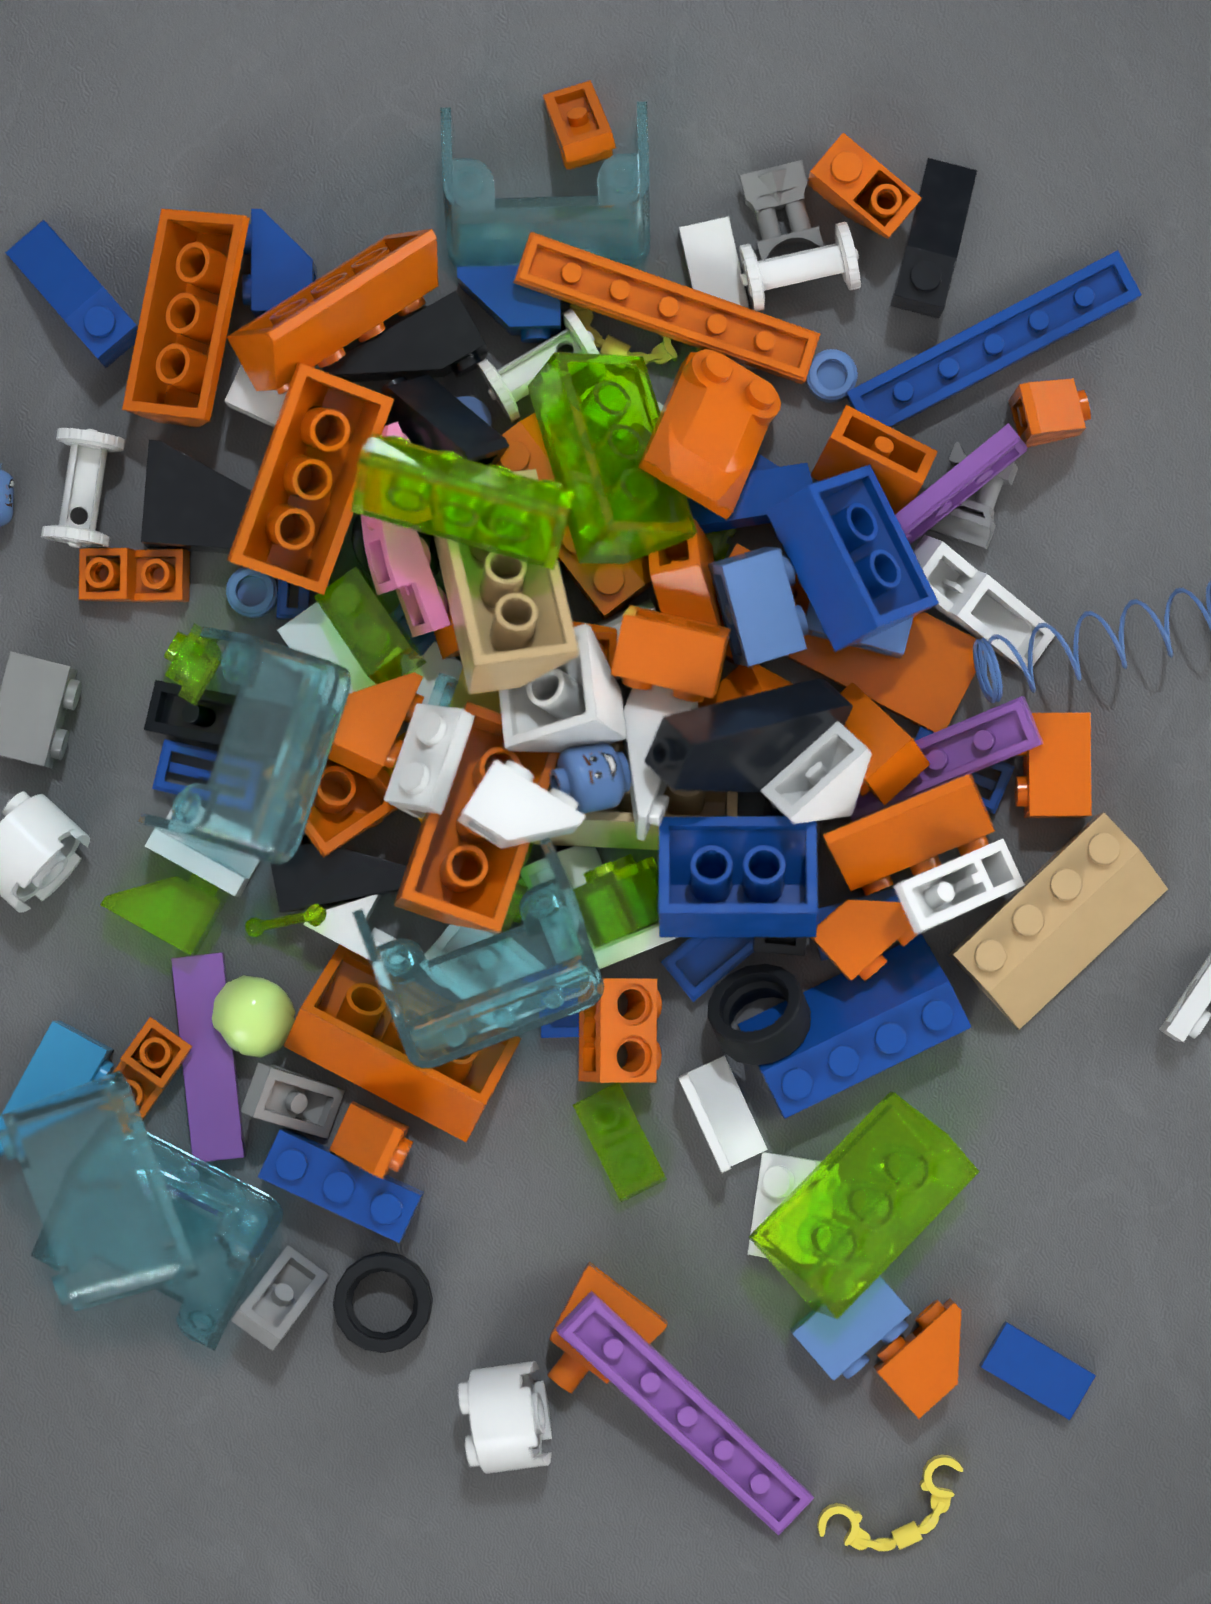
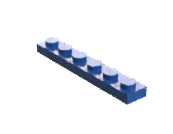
(997, 342)

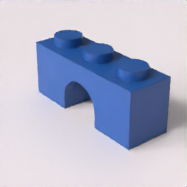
(339, 1185)

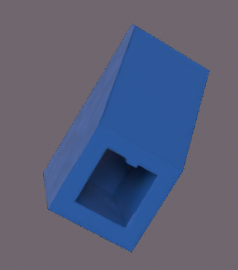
(277, 265)

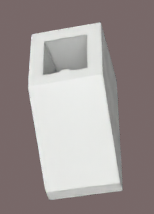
(516, 811)

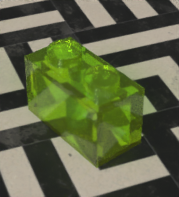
(369, 628)
(619, 898)

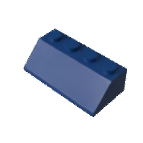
(863, 1027)

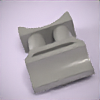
(774, 190)
(974, 520)

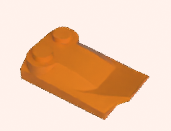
(710, 430)

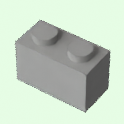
(34, 709)

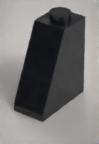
(440, 421)
(189, 503)

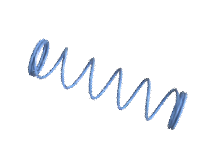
(984, 653)

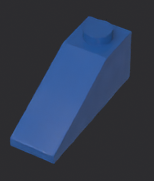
(74, 293)

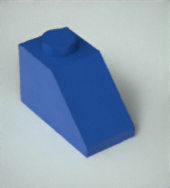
(511, 305)

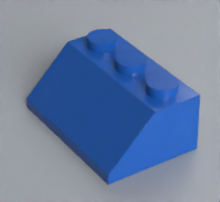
(851, 556)
(737, 877)

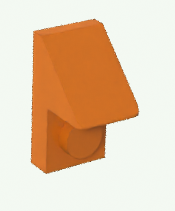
(579, 125)

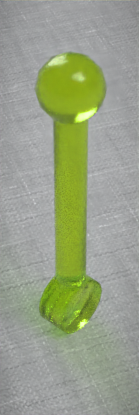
(314, 915)

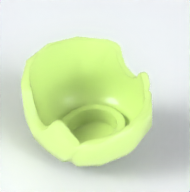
(253, 1016)

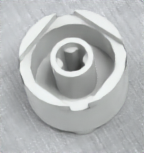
(36, 849)
(506, 1418)

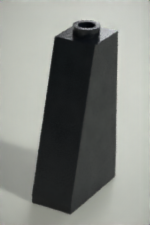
(744, 739)

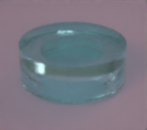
(443, 690)

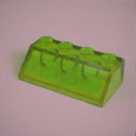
(595, 430)
(462, 500)
(863, 1205)

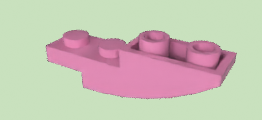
(402, 563)

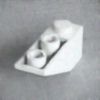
(642, 719)

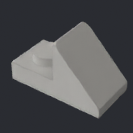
(292, 1100)
(280, 1298)

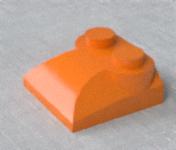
(346, 806)

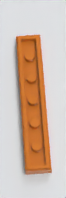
(666, 308)

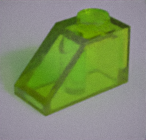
(171, 909)

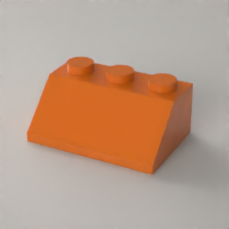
(911, 835)

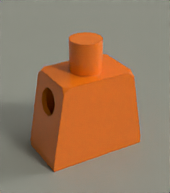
(572, 1366)

